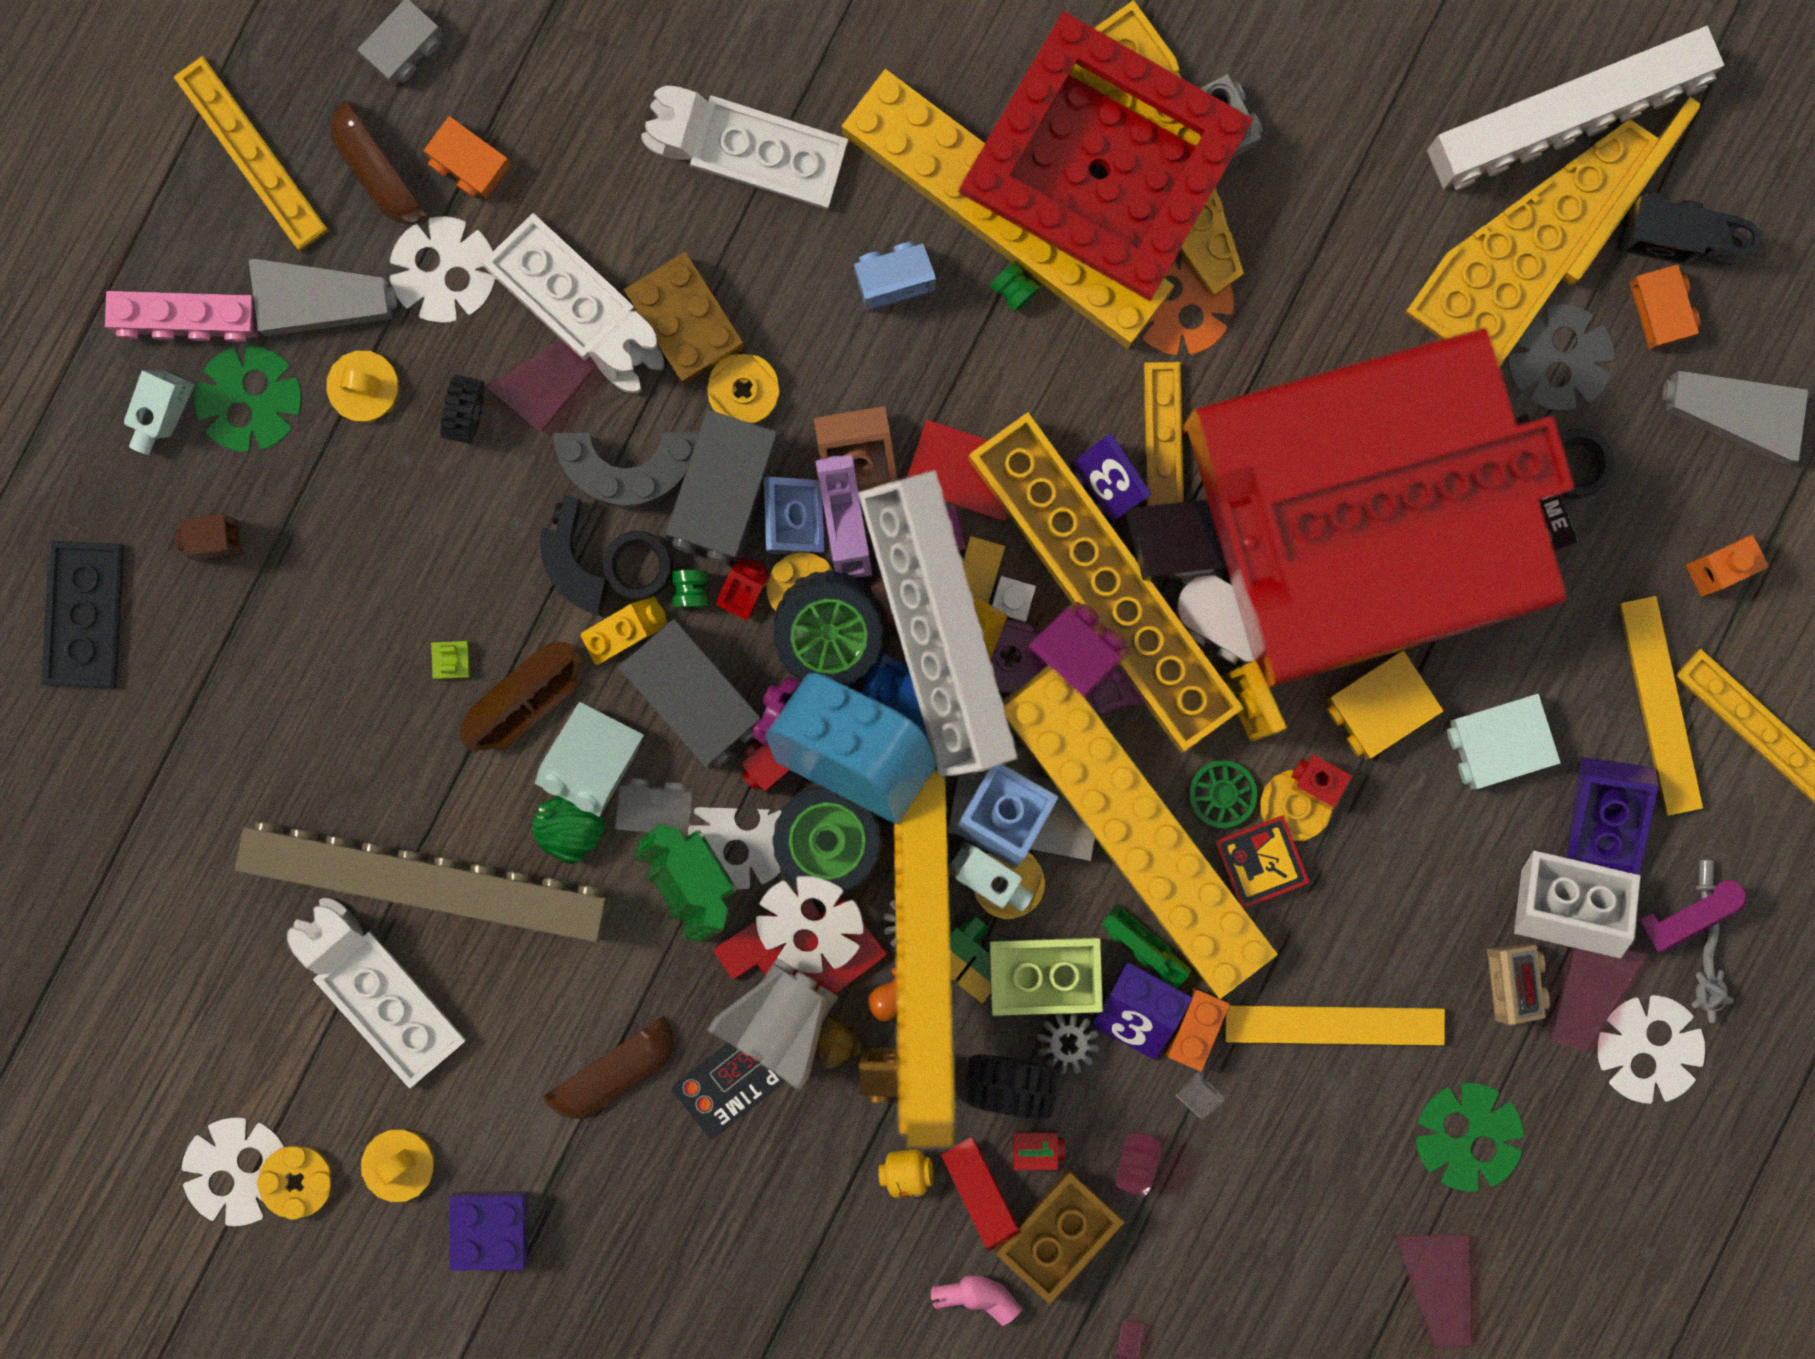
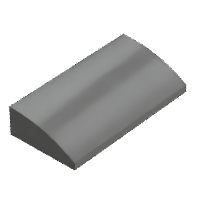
(1061, 832)

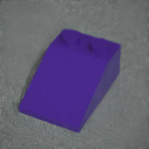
(1612, 814)

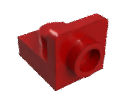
(743, 587)

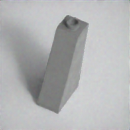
(312, 298)
(1745, 412)

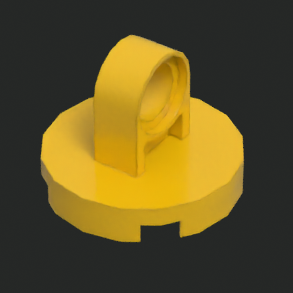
(363, 386)
(398, 1165)

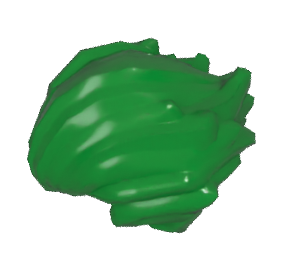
(566, 830)

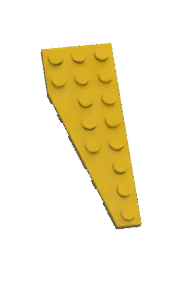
(1210, 243)
(1521, 255)

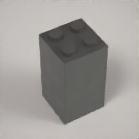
(722, 488)
(691, 695)

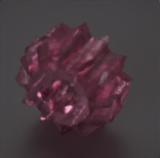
(1138, 1163)

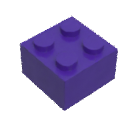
(488, 1230)

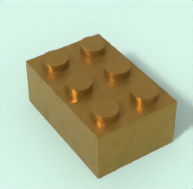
(684, 318)
(1059, 1236)

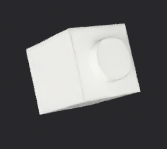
(1013, 598)

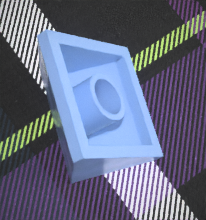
(793, 515)

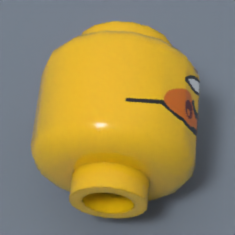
(906, 1173)

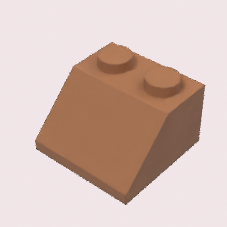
(866, 438)

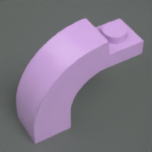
(844, 516)

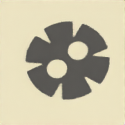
(1585, 375)

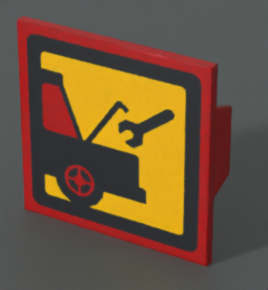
(1262, 862)

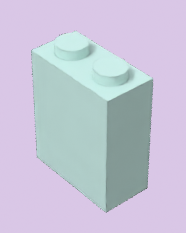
(1503, 742)
(588, 759)

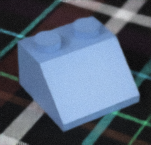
(894, 275)
(1005, 814)

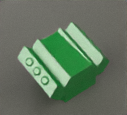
(687, 879)

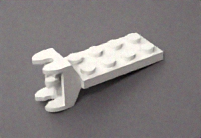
(745, 145)
(575, 302)
(374, 991)

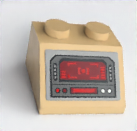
(1517, 983)

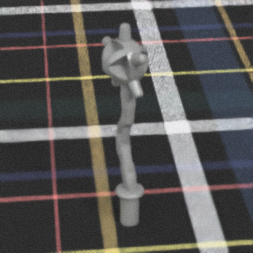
(1710, 991)

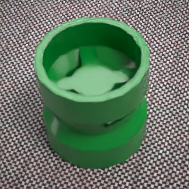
(1014, 286)
(690, 589)

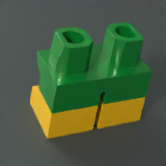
(962, 948)

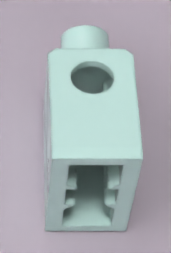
(164, 397)
(978, 871)

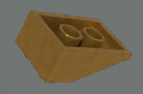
(879, 1074)

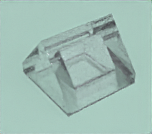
(1200, 1096)

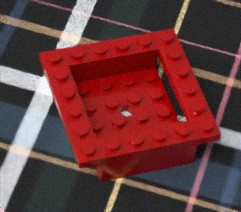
(1058, 127)

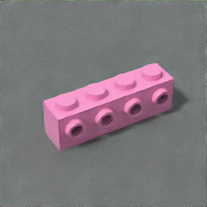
(181, 315)

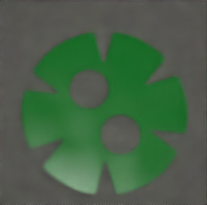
(265, 422)
(1476, 1107)

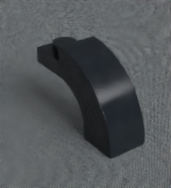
(561, 564)

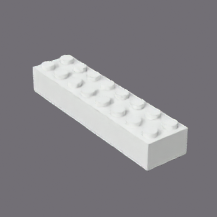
(1575, 108)
(938, 625)

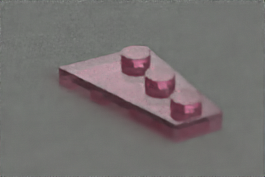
(543, 384)
(1589, 994)
(1441, 1283)

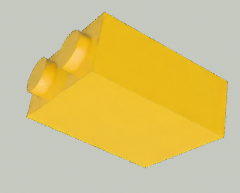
(1383, 706)

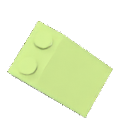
(1046, 976)

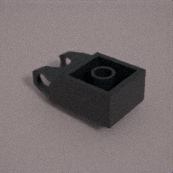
(1684, 232)

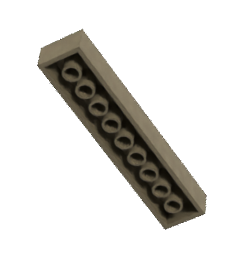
(422, 883)

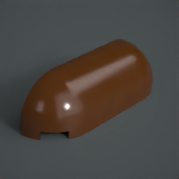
(372, 167)
(521, 698)
(614, 1073)

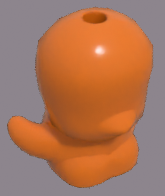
(883, 1000)

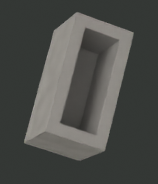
(401, 43)

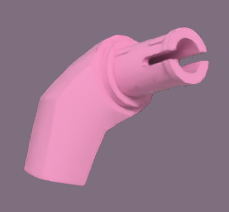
(978, 1294)

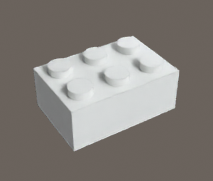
(1577, 904)

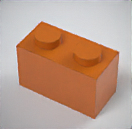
(466, 158)
(1665, 307)
(1197, 1030)

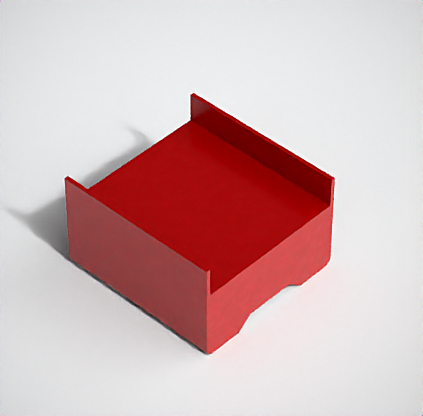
(1380, 506)

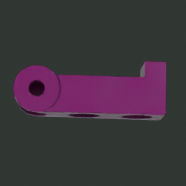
(1725, 902)

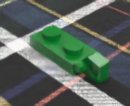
(1146, 945)

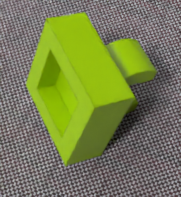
(450, 660)

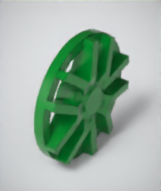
(1223, 794)

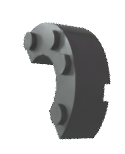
(628, 487)

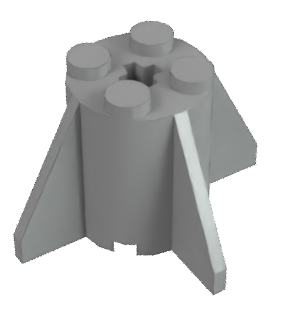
(778, 1022)

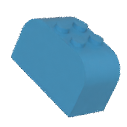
(852, 746)

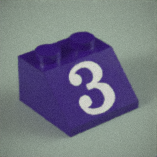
(1110, 479)
(1141, 1011)

